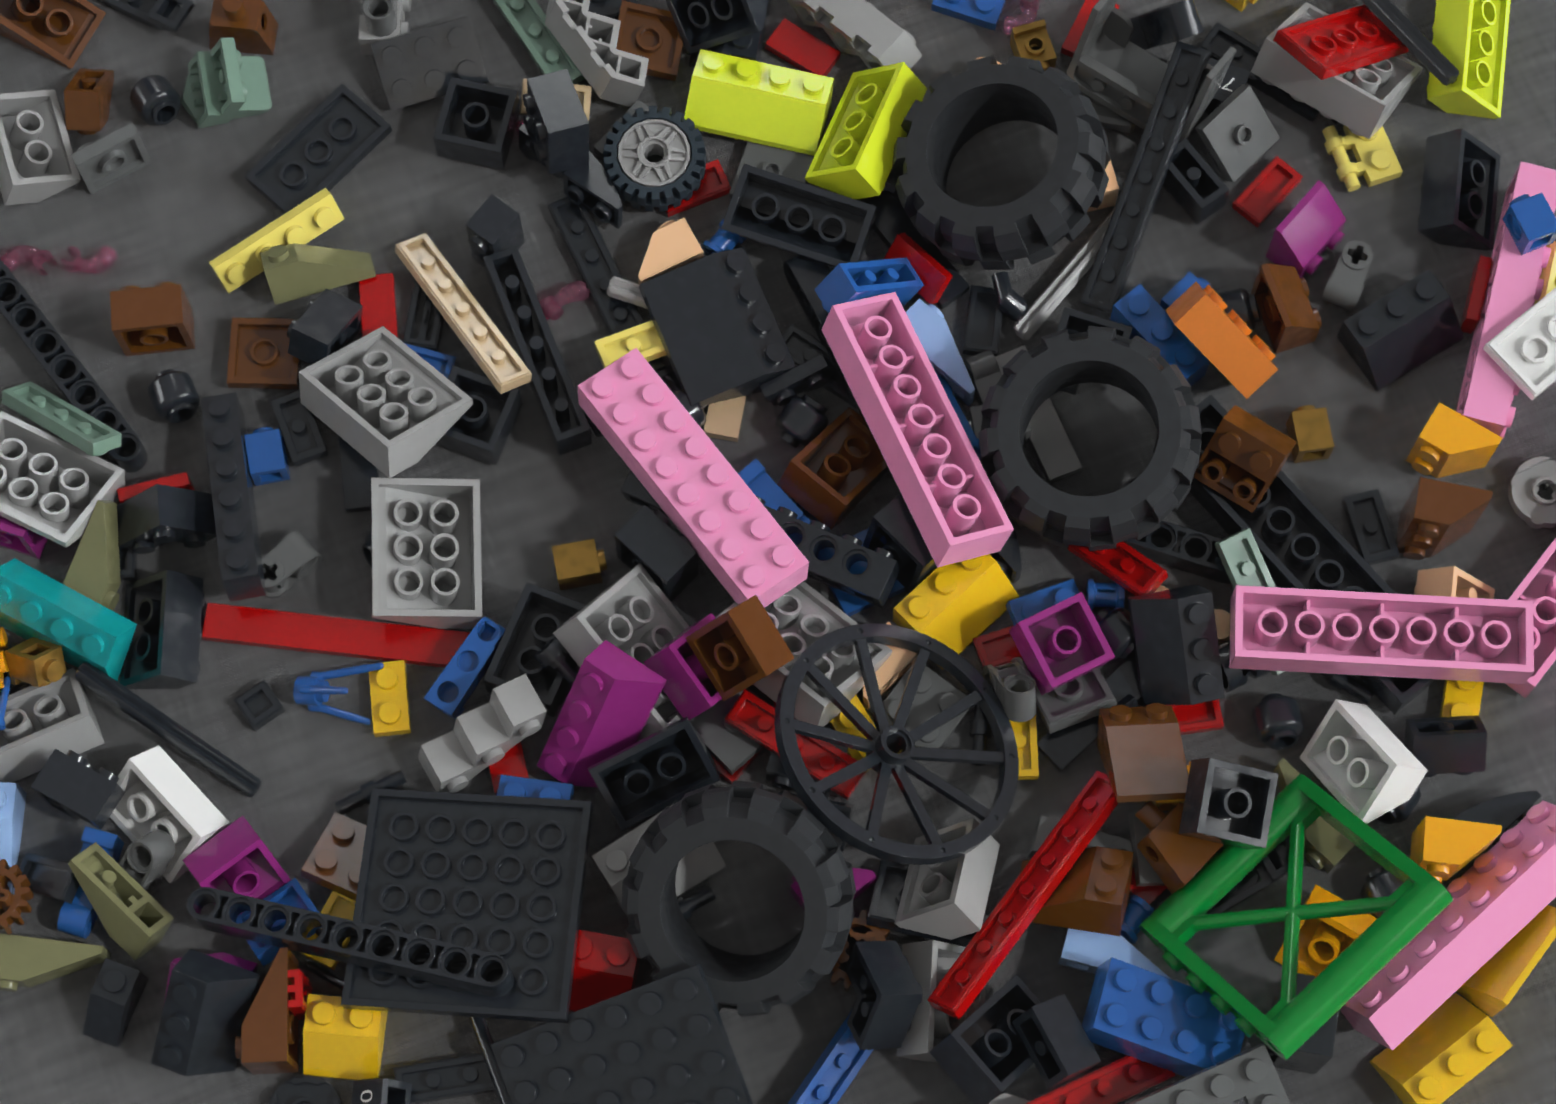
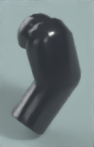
(1008, 300)

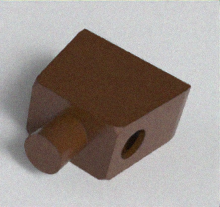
(246, 22)
(1171, 854)

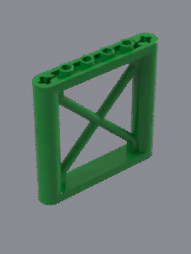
(1299, 1016)

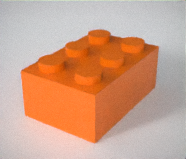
(1223, 338)

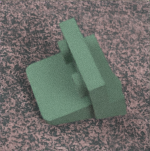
(225, 85)

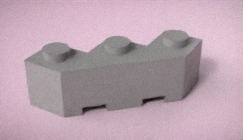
(860, 30)
(592, 45)
(483, 735)

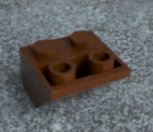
(1243, 458)

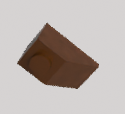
(88, 100)

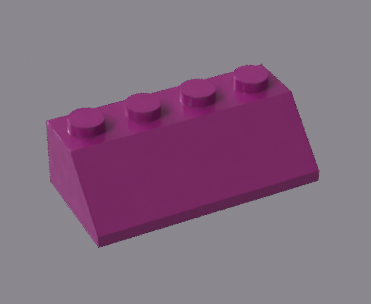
(601, 714)

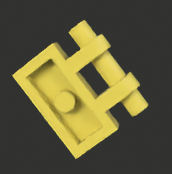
(1374, 157)

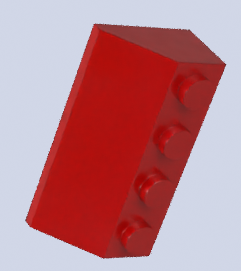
(602, 969)

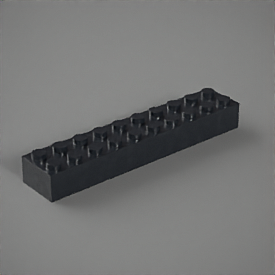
(1300, 548)

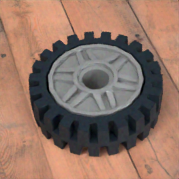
(648, 135)

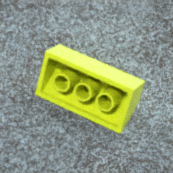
(1475, 42)
(759, 102)
(863, 131)

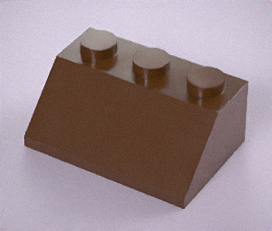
(1438, 516)

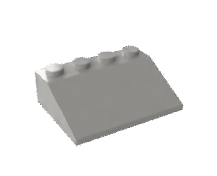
(1355, 98)
(383, 400)
(51, 482)
(426, 551)
(636, 620)
(801, 620)

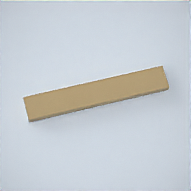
(463, 313)

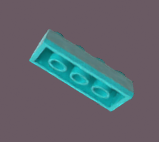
(57, 614)

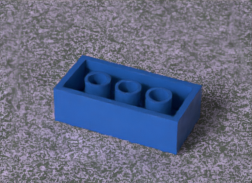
(1158, 1020)

